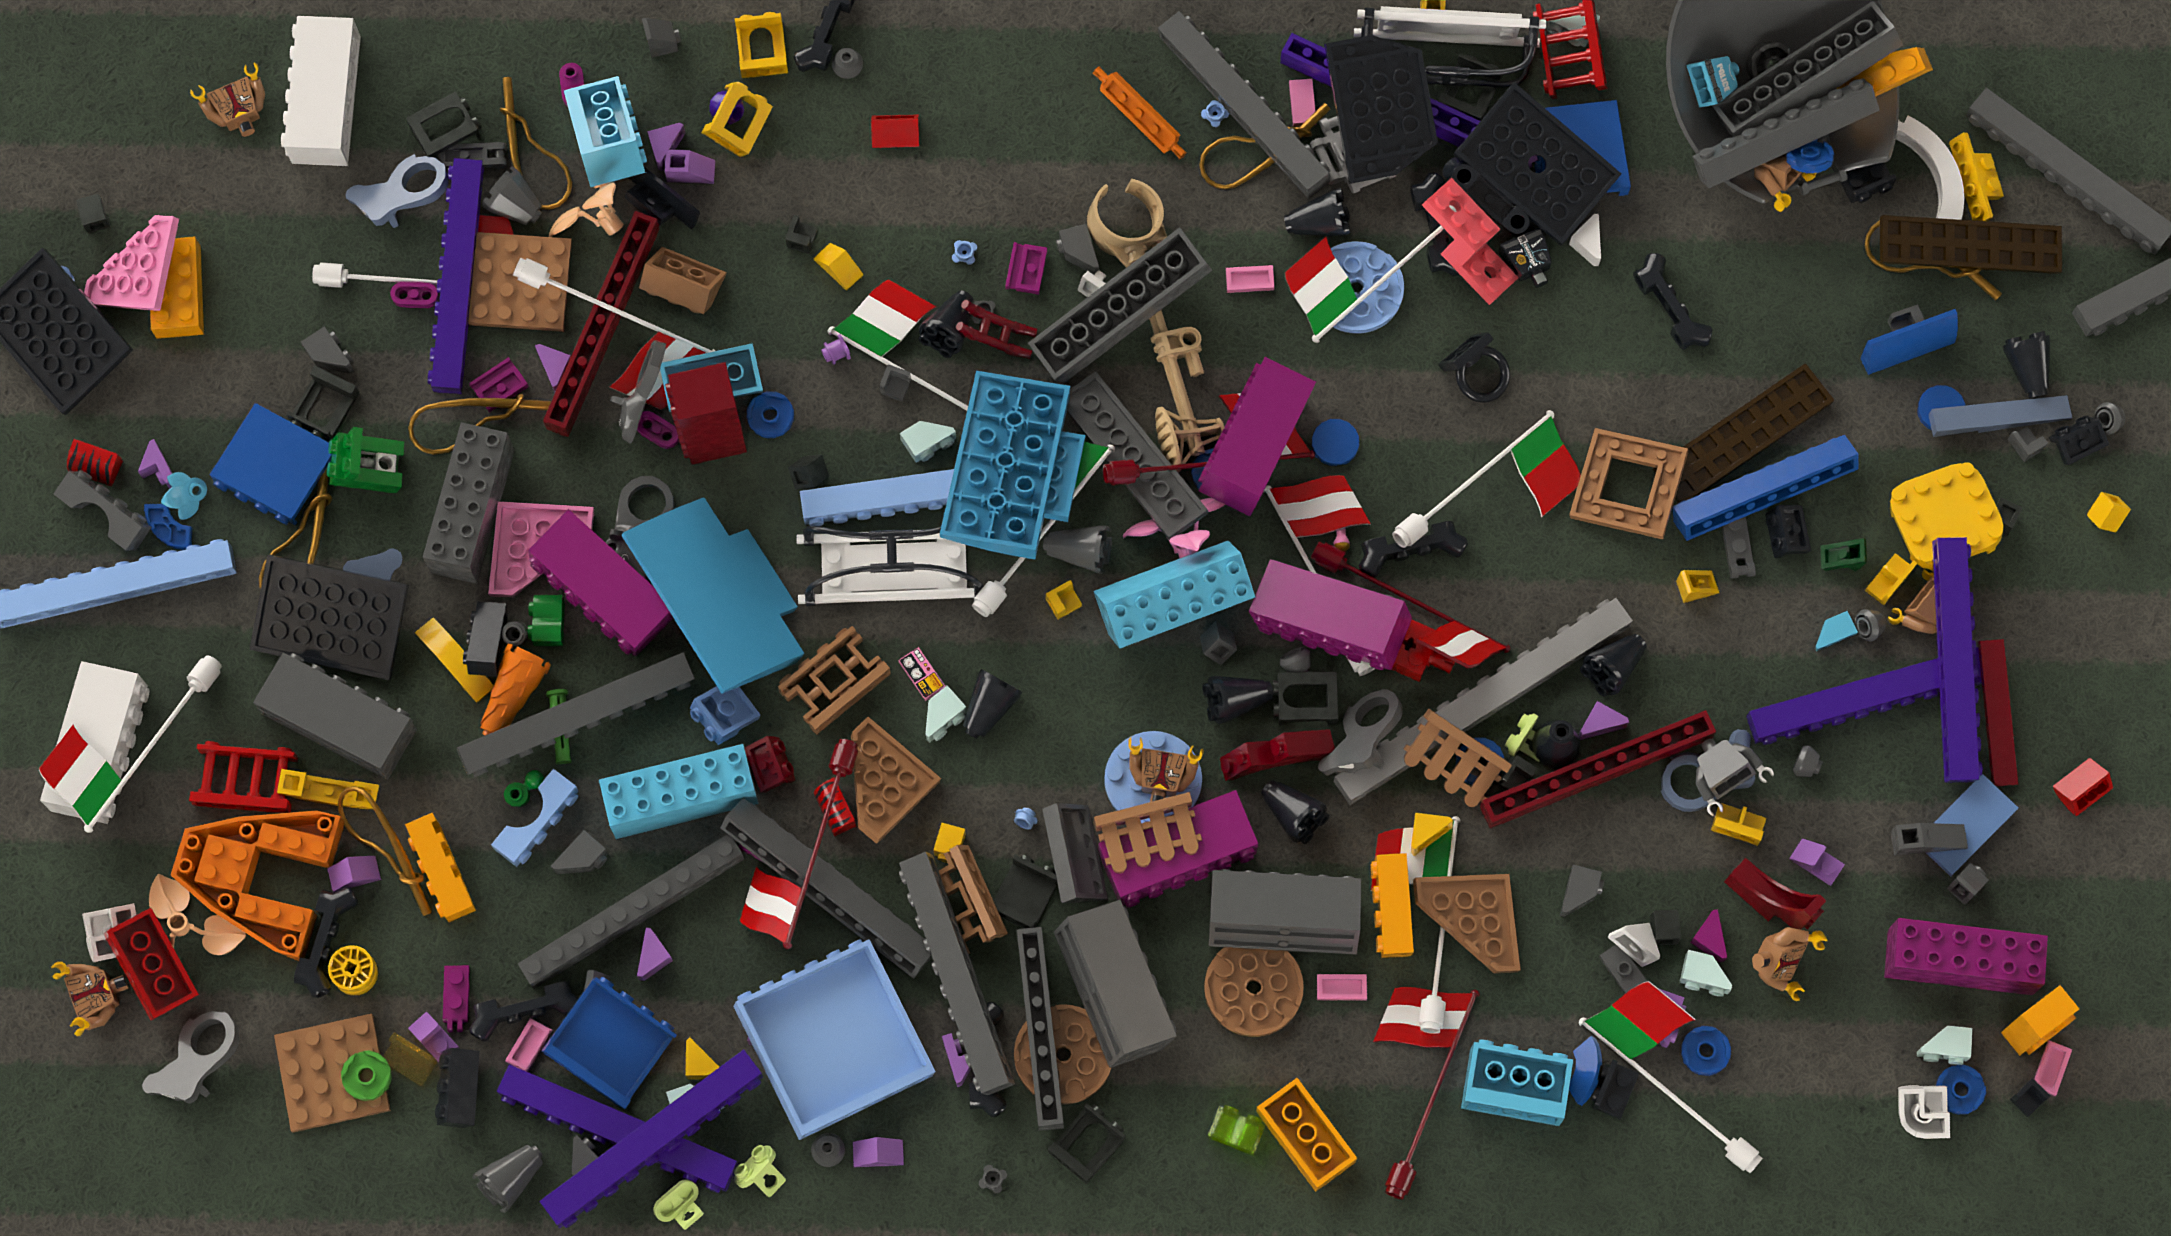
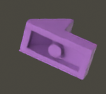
(153, 462)
(1815, 860)
(431, 1035)
(958, 1063)

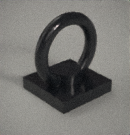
(1468, 354)

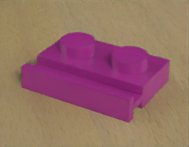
(1026, 268)
(499, 382)

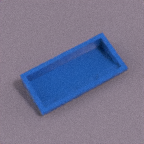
(1910, 342)

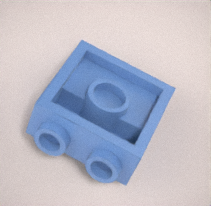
(723, 713)

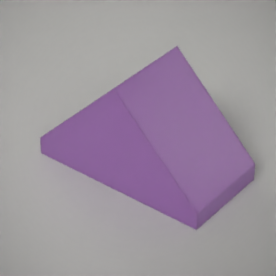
(665, 139)
(553, 363)
(1602, 721)
(354, 872)
(652, 957)
(878, 1152)

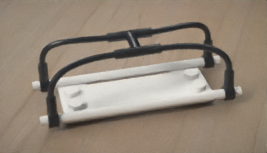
(1456, 27)
(889, 569)

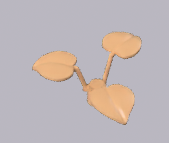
(606, 216)
(170, 898)

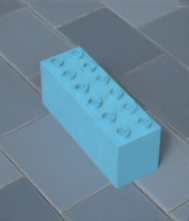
(1174, 594)
(677, 791)

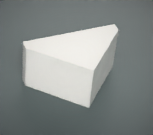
(1587, 240)
(1637, 943)

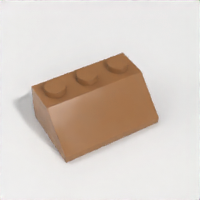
(681, 280)

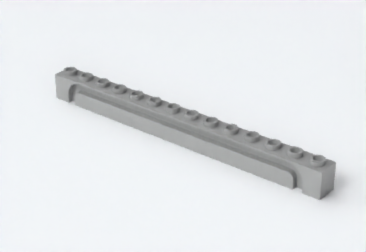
(1495, 692)

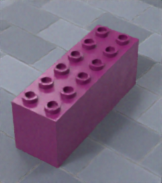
(1255, 435)
(600, 583)
(1330, 615)
(1225, 840)
(1966, 956)

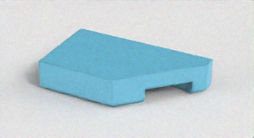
(1835, 630)

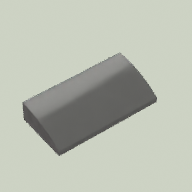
(1074, 853)

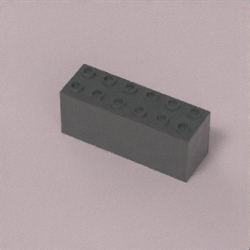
(468, 503)
(335, 715)
(1285, 912)
(1115, 983)

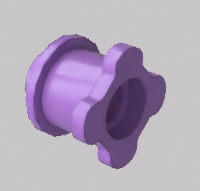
(836, 350)

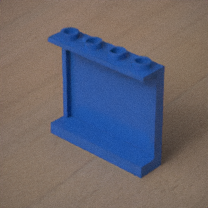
(1599, 128)
(272, 464)
(609, 1041)

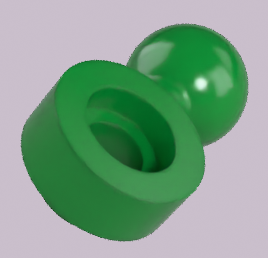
(532, 781)

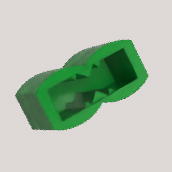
(547, 621)

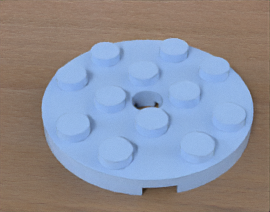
(1367, 265)
(1119, 781)

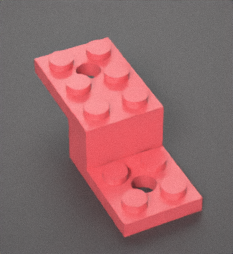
(1471, 231)

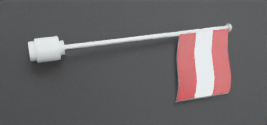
(676, 346)
(1316, 510)

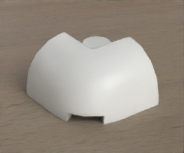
(100, 921)
(1924, 1111)

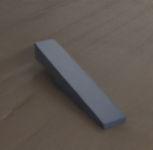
(1998, 415)

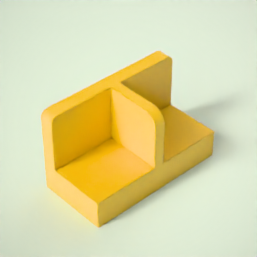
(1890, 578)
(1739, 824)

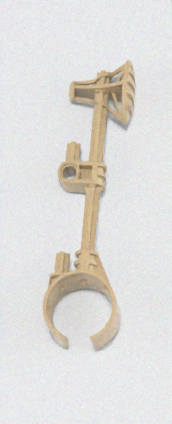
(1168, 343)

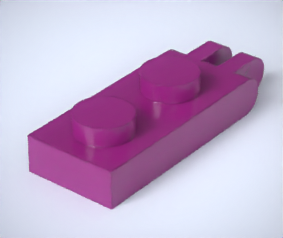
(456, 996)

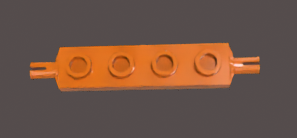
(1139, 112)

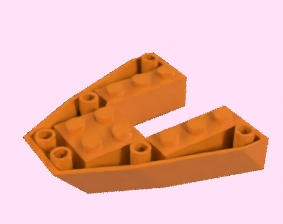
(221, 859)

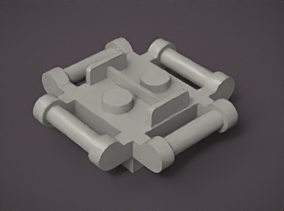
(1334, 143)

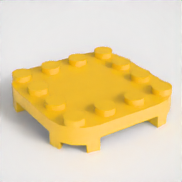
(1946, 505)

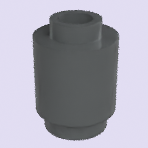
(507, 633)

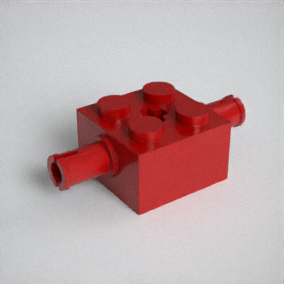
(1414, 662)

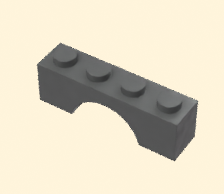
(125, 527)

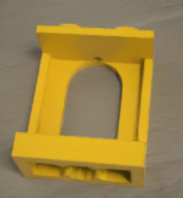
(765, 66)
(716, 130)

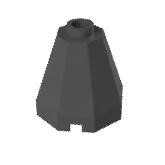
(513, 199)

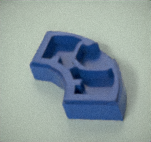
(166, 528)
(1588, 1064)

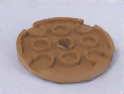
(1248, 1012)
(1085, 1069)

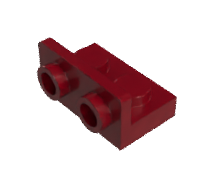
(769, 763)

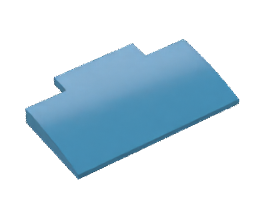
(1012, 465)
(718, 593)

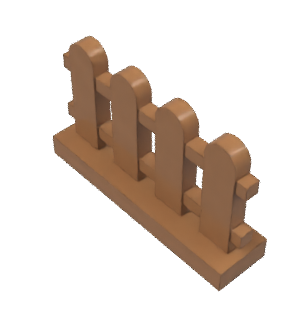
(1448, 747)
(1158, 822)

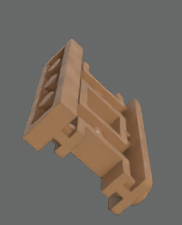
(846, 693)
(974, 894)

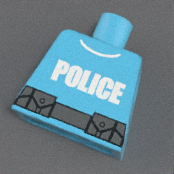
(1713, 79)

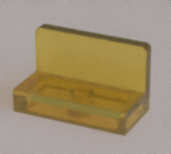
(409, 1059)

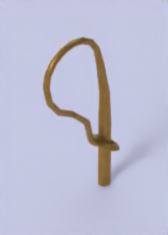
(511, 116)
(1302, 131)
(1971, 273)
(512, 404)
(317, 504)
(408, 875)

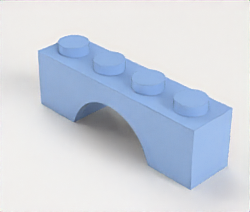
(516, 842)

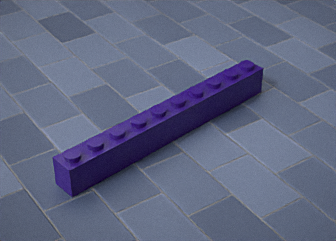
(1312, 61)
(457, 275)
(1955, 660)
(1847, 701)
(611, 1126)
(651, 1139)

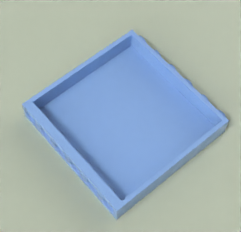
(833, 1038)

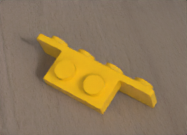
(1978, 177)

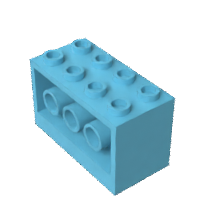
(606, 131)
(1514, 1099)

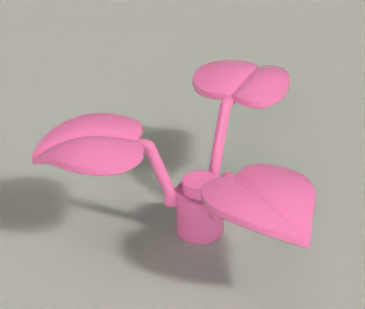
(1184, 543)

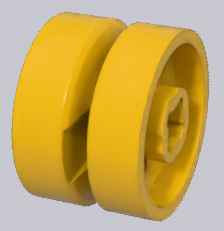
(364, 974)

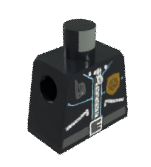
(1527, 256)

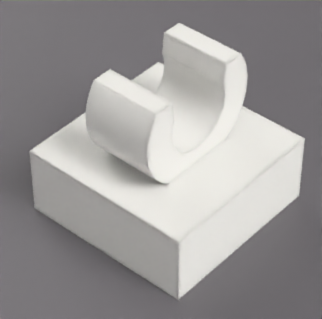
(1091, 283)

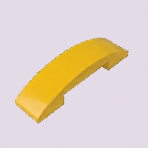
(451, 656)
(324, 790)

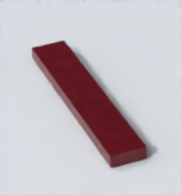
(1998, 712)

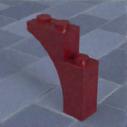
(1280, 751)
(1773, 898)

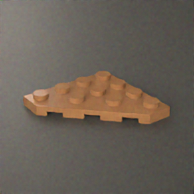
(886, 780)
(1475, 913)

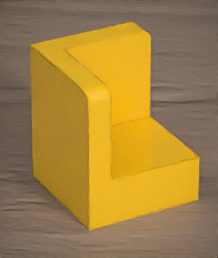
(2108, 512)
(1063, 600)

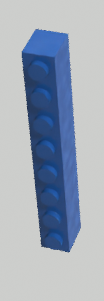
(1765, 487)

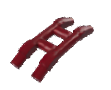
(1007, 327)

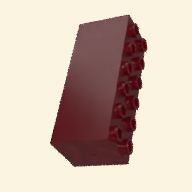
(705, 413)

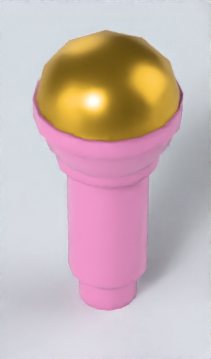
(1341, 541)

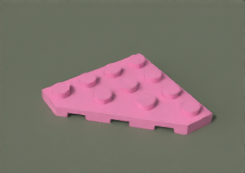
(139, 271)
(516, 531)

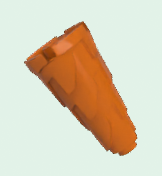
(516, 680)

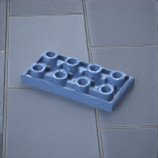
(1982, 812)

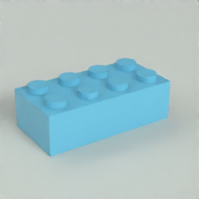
(740, 365)

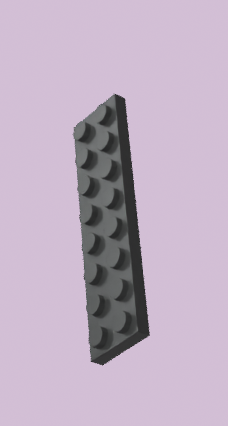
(1108, 422)

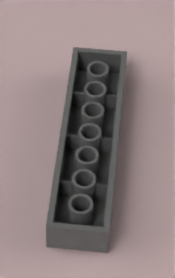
(1811, 70)
(1120, 306)

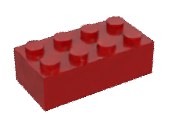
(150, 964)

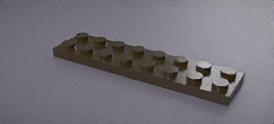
(1970, 244)
(1751, 430)

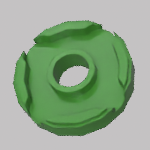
(376, 1086)

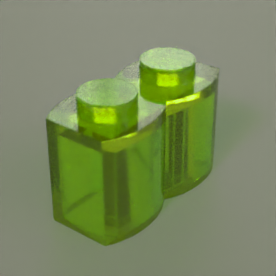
(1236, 1130)

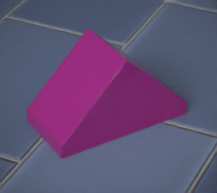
(1710, 938)

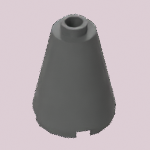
(1081, 547)
(508, 1176)

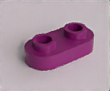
(569, 82)
(415, 295)
(658, 430)

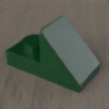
(1844, 554)

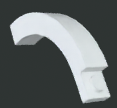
(1940, 163)

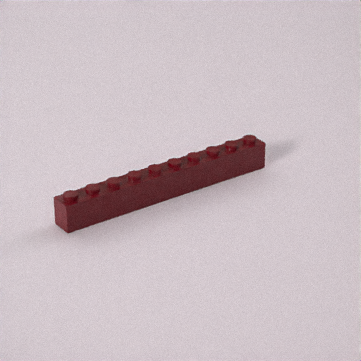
(601, 324)
(1597, 769)

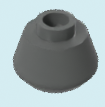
(847, 63)
(2111, 417)
(1870, 624)
(1296, 660)
(1807, 762)
(836, 1148)

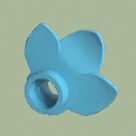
(181, 494)

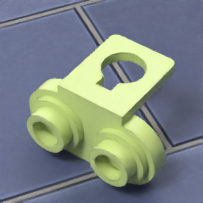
(1517, 742)
(756, 1168)
(677, 1203)

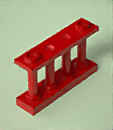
(1592, 54)
(229, 798)

